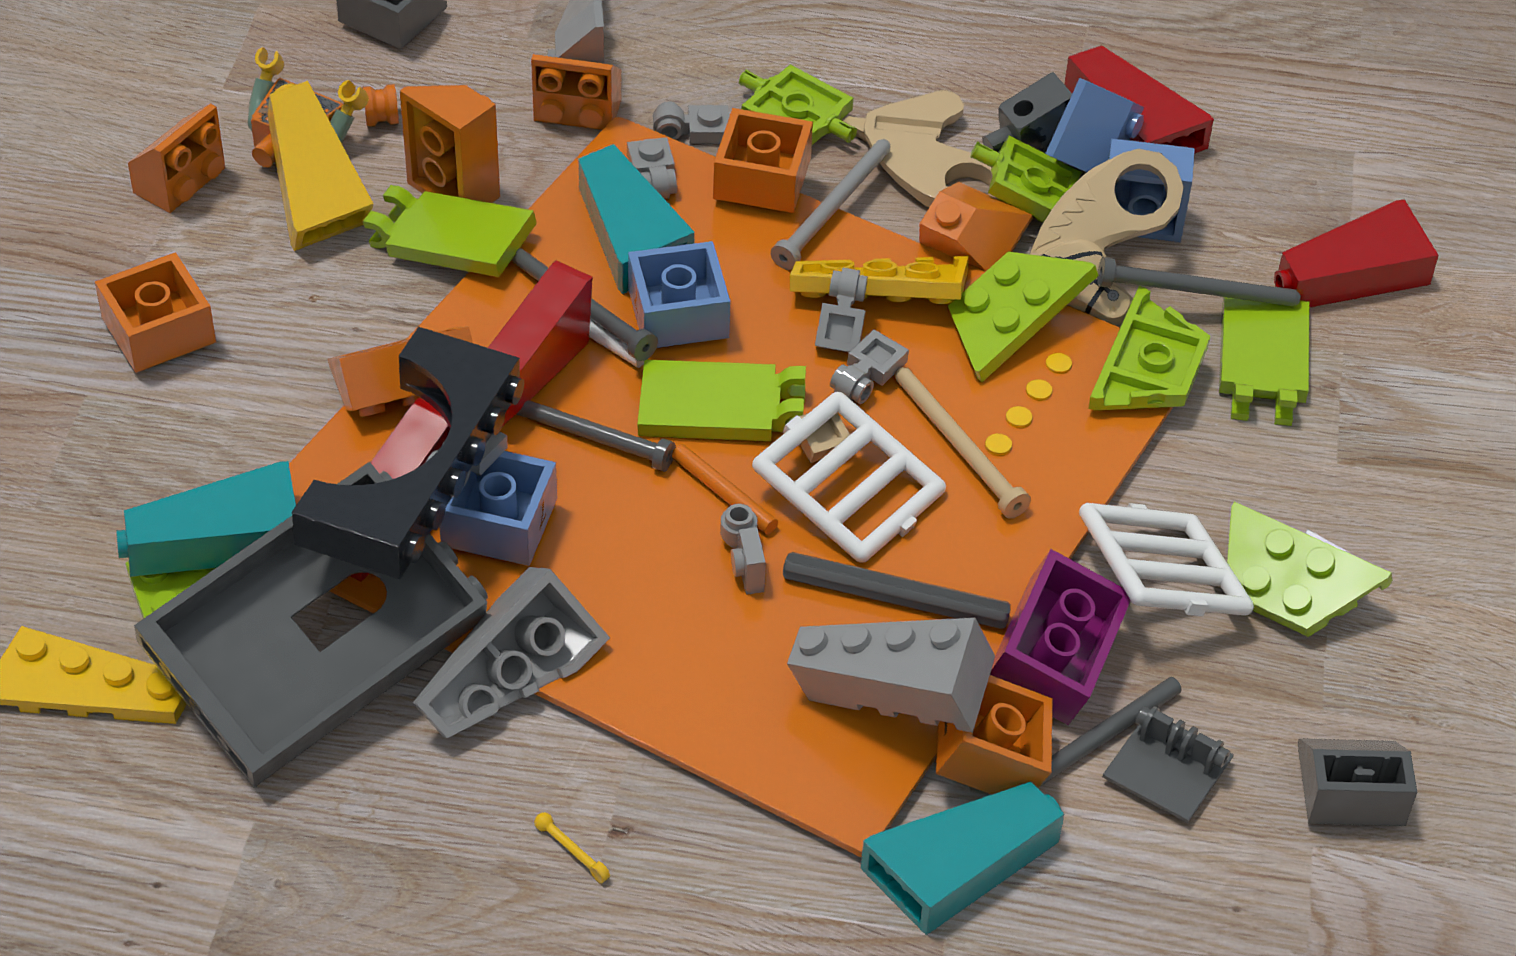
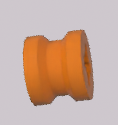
(381, 105)

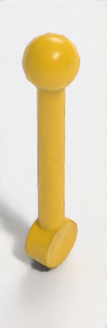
(598, 870)

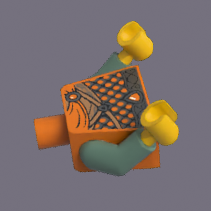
(338, 113)

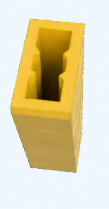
(314, 172)

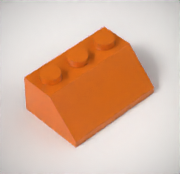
(450, 141)
(372, 375)

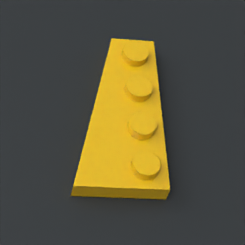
(898, 283)

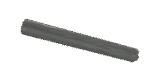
(896, 590)

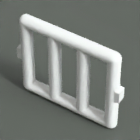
(831, 521)
(1198, 546)

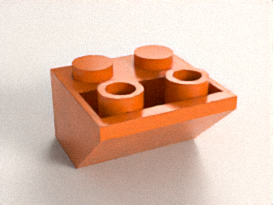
(575, 92)
(179, 161)

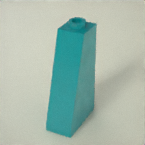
(626, 210)
(206, 523)
(962, 853)

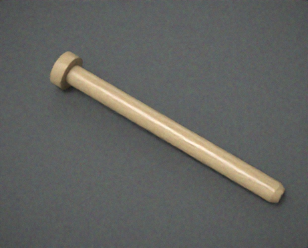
(1012, 500)

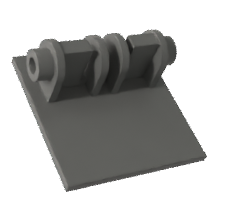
(1168, 764)

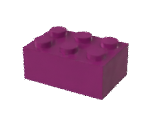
(1061, 634)

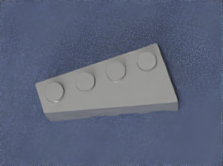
(897, 667)

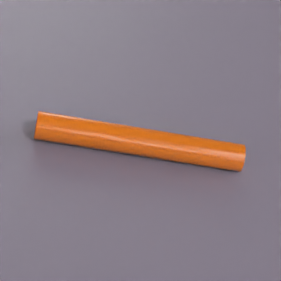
(722, 486)

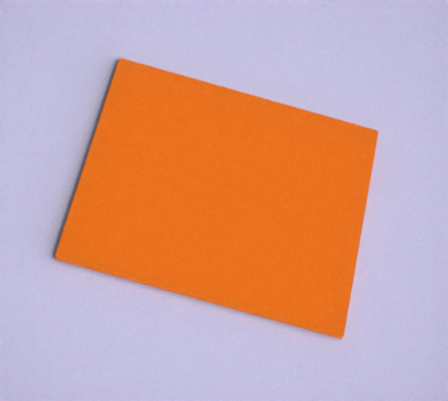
(689, 654)

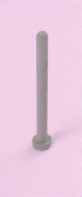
(788, 251)

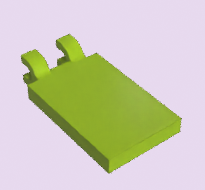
(450, 231)
(1264, 356)
(718, 399)

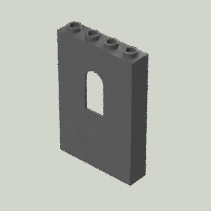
(257, 674)

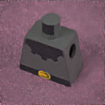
(1031, 114)

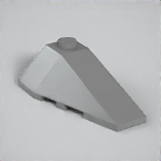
(580, 32)
(515, 649)

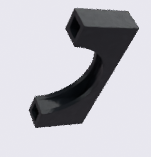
(388, 521)

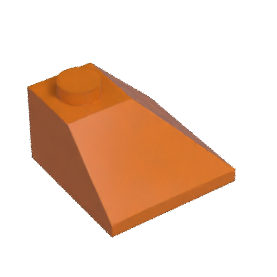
(972, 225)

